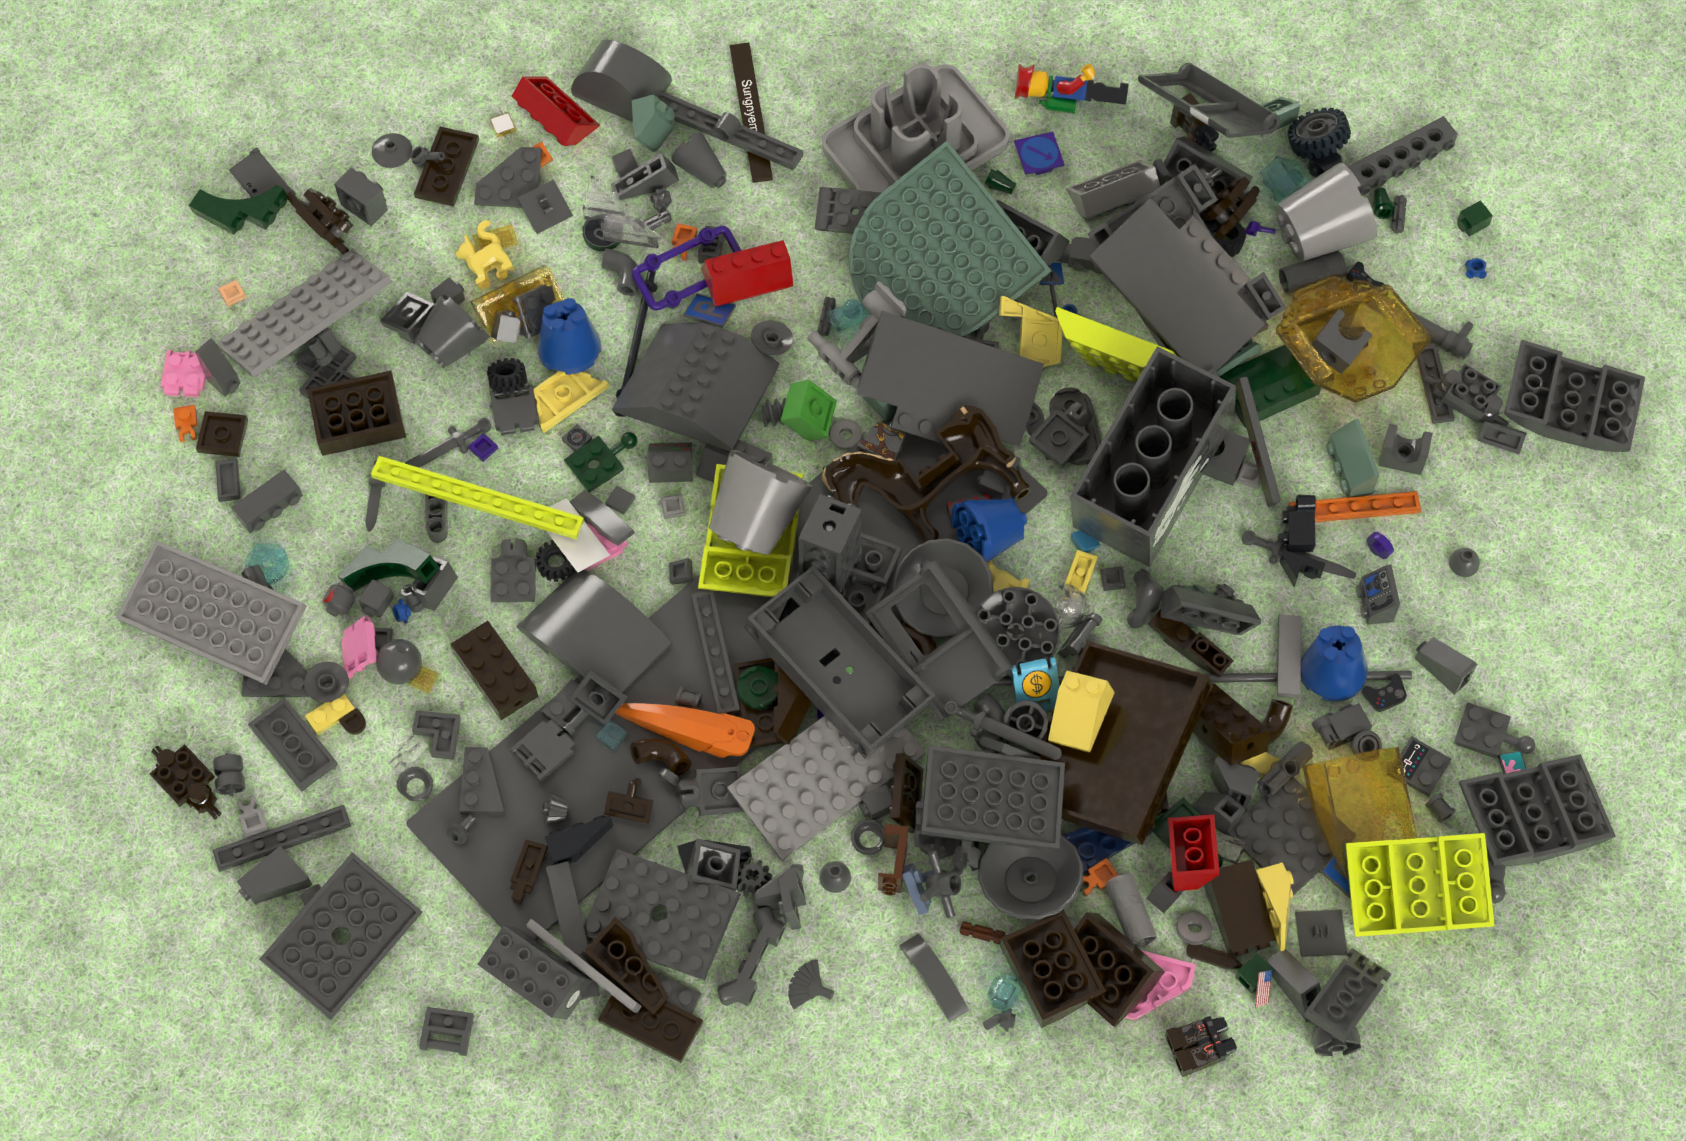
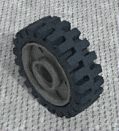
(1319, 133)

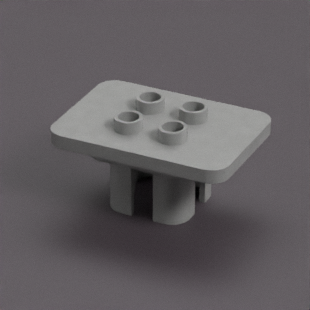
(911, 123)

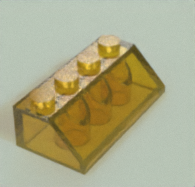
(501, 297)

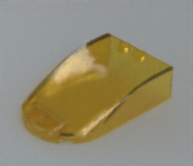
(1360, 800)

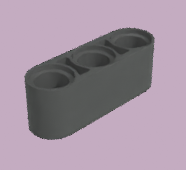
(436, 520)

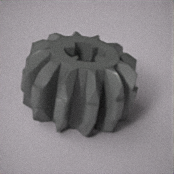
(753, 870)

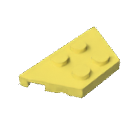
(563, 395)

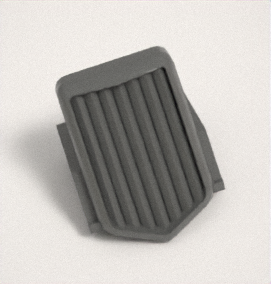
(943, 845)
(785, 894)

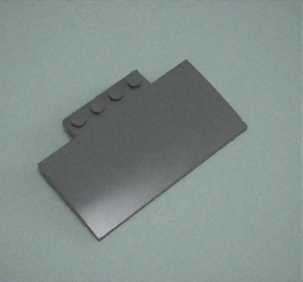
(1179, 285)
(938, 372)

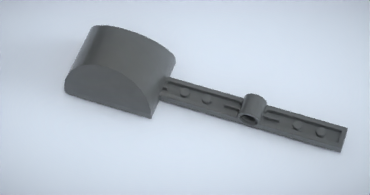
(623, 74)

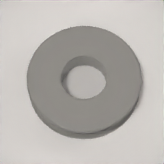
(843, 425)
(1199, 920)

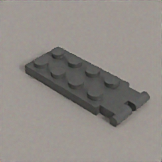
(1347, 995)

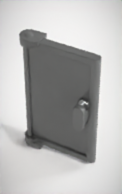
(258, 172)

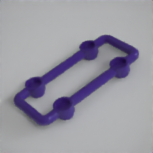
(652, 263)

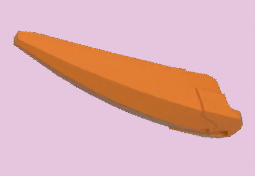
(694, 728)

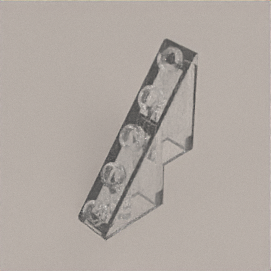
(619, 220)

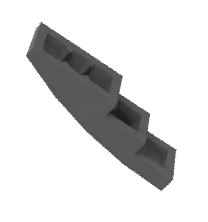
(602, 518)

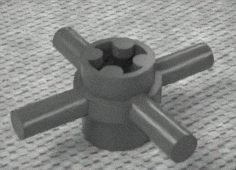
(942, 884)

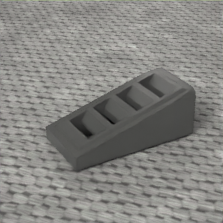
(702, 255)

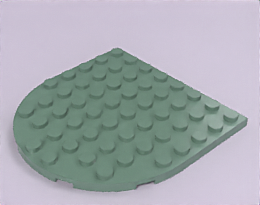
(943, 247)

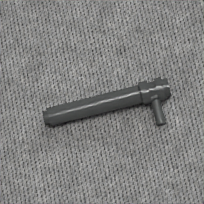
(1447, 339)

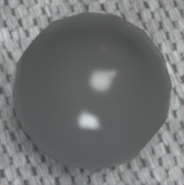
(398, 661)

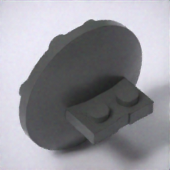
(1021, 624)

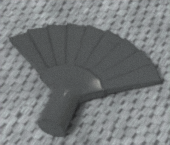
(807, 985)

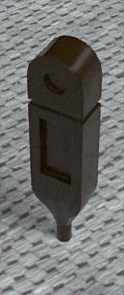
(1213, 957)

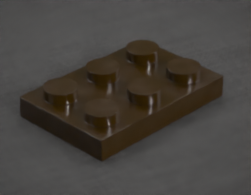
(906, 791)

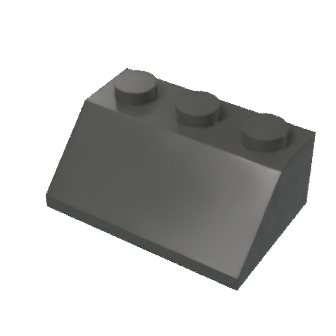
(714, 455)

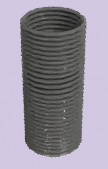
(1312, 270)

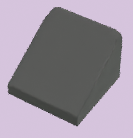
(624, 162)

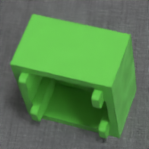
(808, 410)

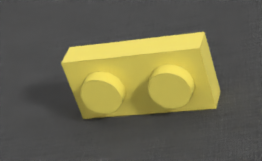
(1081, 570)
(329, 714)

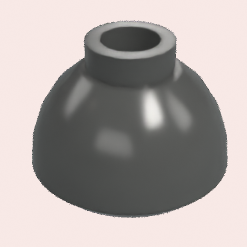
(1464, 562)
(1365, 741)
(835, 876)

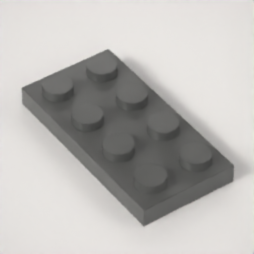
(292, 744)

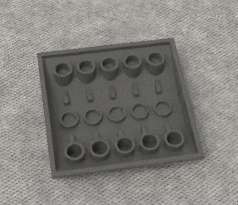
(698, 383)

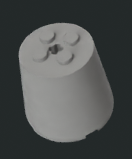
(1326, 215)
(756, 503)

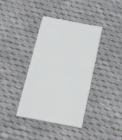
(583, 551)

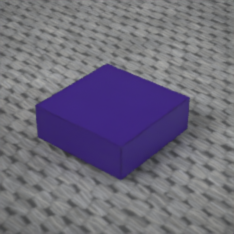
(483, 447)

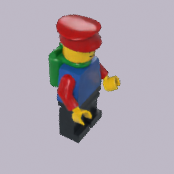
(1066, 89)

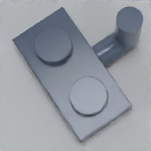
(914, 880)

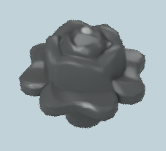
(661, 199)

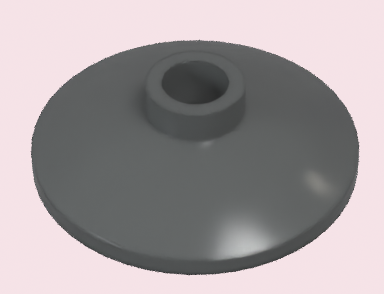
(393, 156)
(772, 331)
(326, 673)

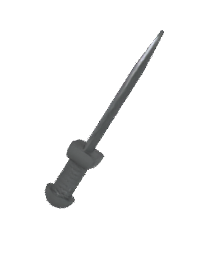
(373, 504)

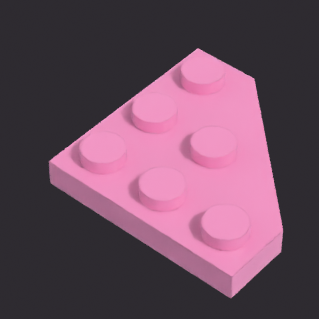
(1174, 981)

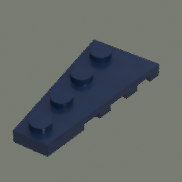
(1096, 846)

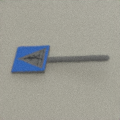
(1052, 279)

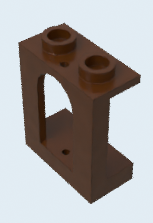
(897, 838)

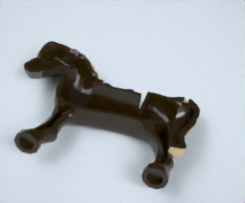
(970, 447)

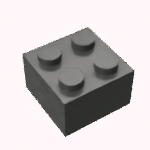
(361, 196)

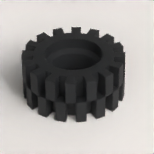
(507, 375)
(548, 571)

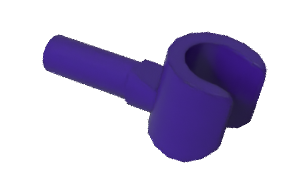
(1254, 226)

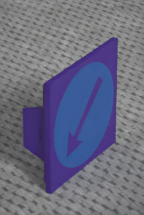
(1039, 153)

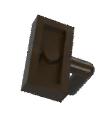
(629, 805)

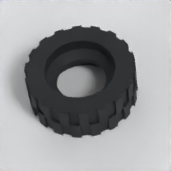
(1236, 234)

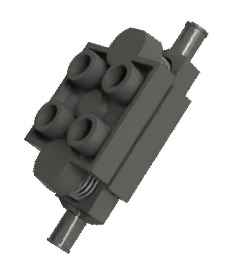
(1469, 394)

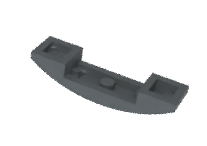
(935, 977)

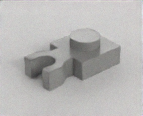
(252, 818)

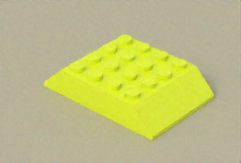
(1106, 346)

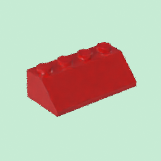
(554, 109)
(748, 273)

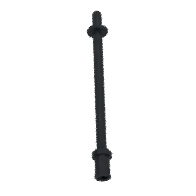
(637, 334)

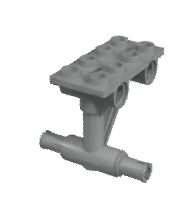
(842, 362)

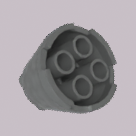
(449, 332)

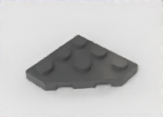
(510, 179)
(285, 681)

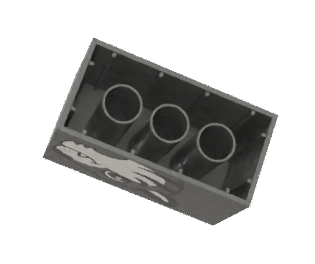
(1153, 456)

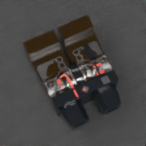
(1193, 127)
(1199, 1044)

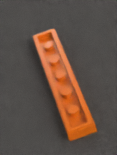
(1366, 506)

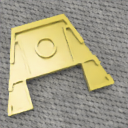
(1038, 332)

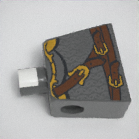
(883, 441)

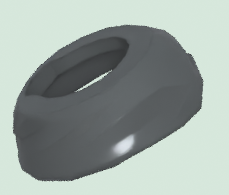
(411, 773)
(867, 825)

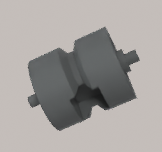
(228, 769)

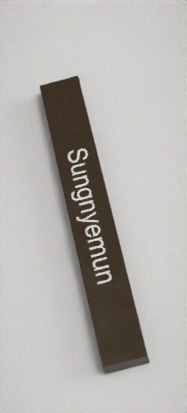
(749, 106)

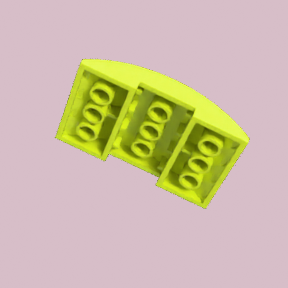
(746, 572)
(1419, 885)

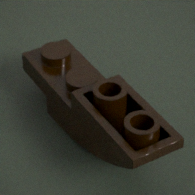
(1191, 645)

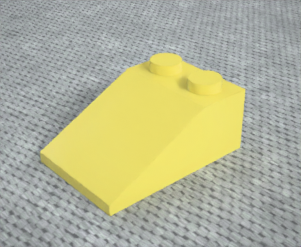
(1079, 710)
(1277, 893)

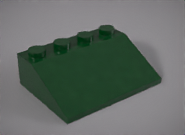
(1274, 381)

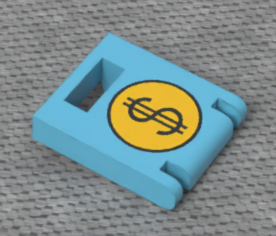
(1036, 682)

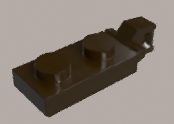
(527, 870)

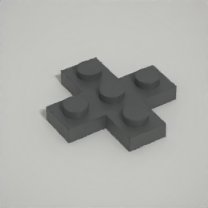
(327, 374)

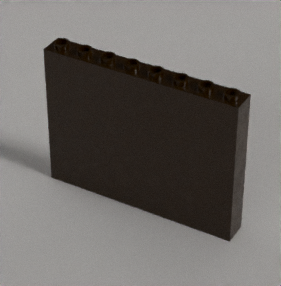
(1138, 743)

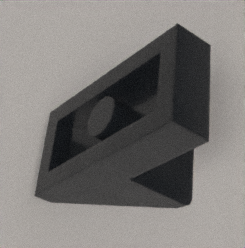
(1295, 563)

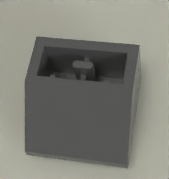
(1235, 780)

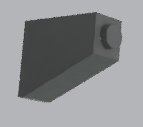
(1446, 664)
(273, 878)
(1294, 980)

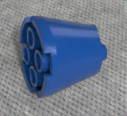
(567, 338)
(988, 525)
(1335, 664)

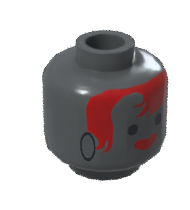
(338, 599)

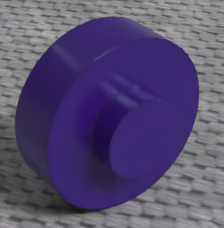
(1379, 545)

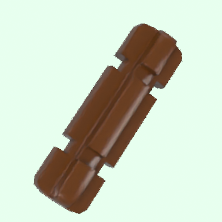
(981, 932)

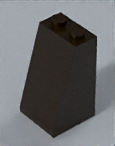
(1240, 908)

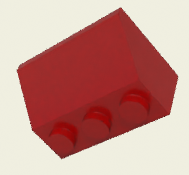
(1193, 851)

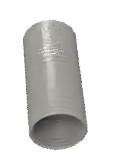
(1134, 917)

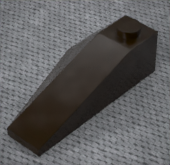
(791, 707)
(624, 964)

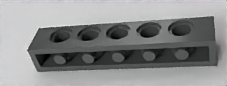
(1404, 148)

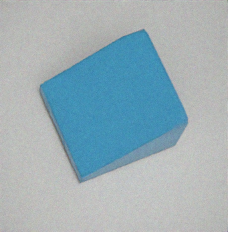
(1084, 542)

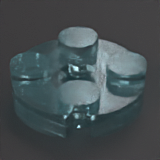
(277, 557)

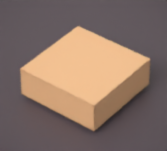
(232, 293)

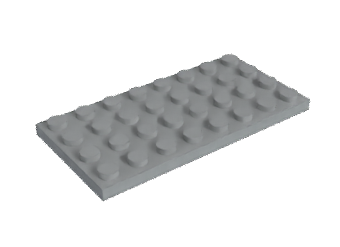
(303, 313)
(211, 612)
(814, 783)

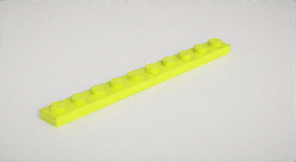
(477, 497)

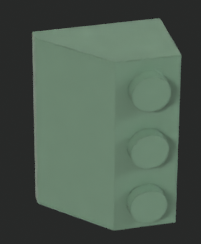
(1353, 460)

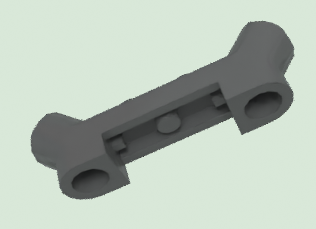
(744, 988)

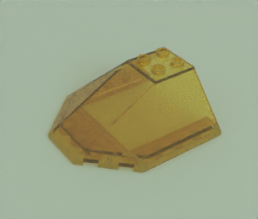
(1386, 356)

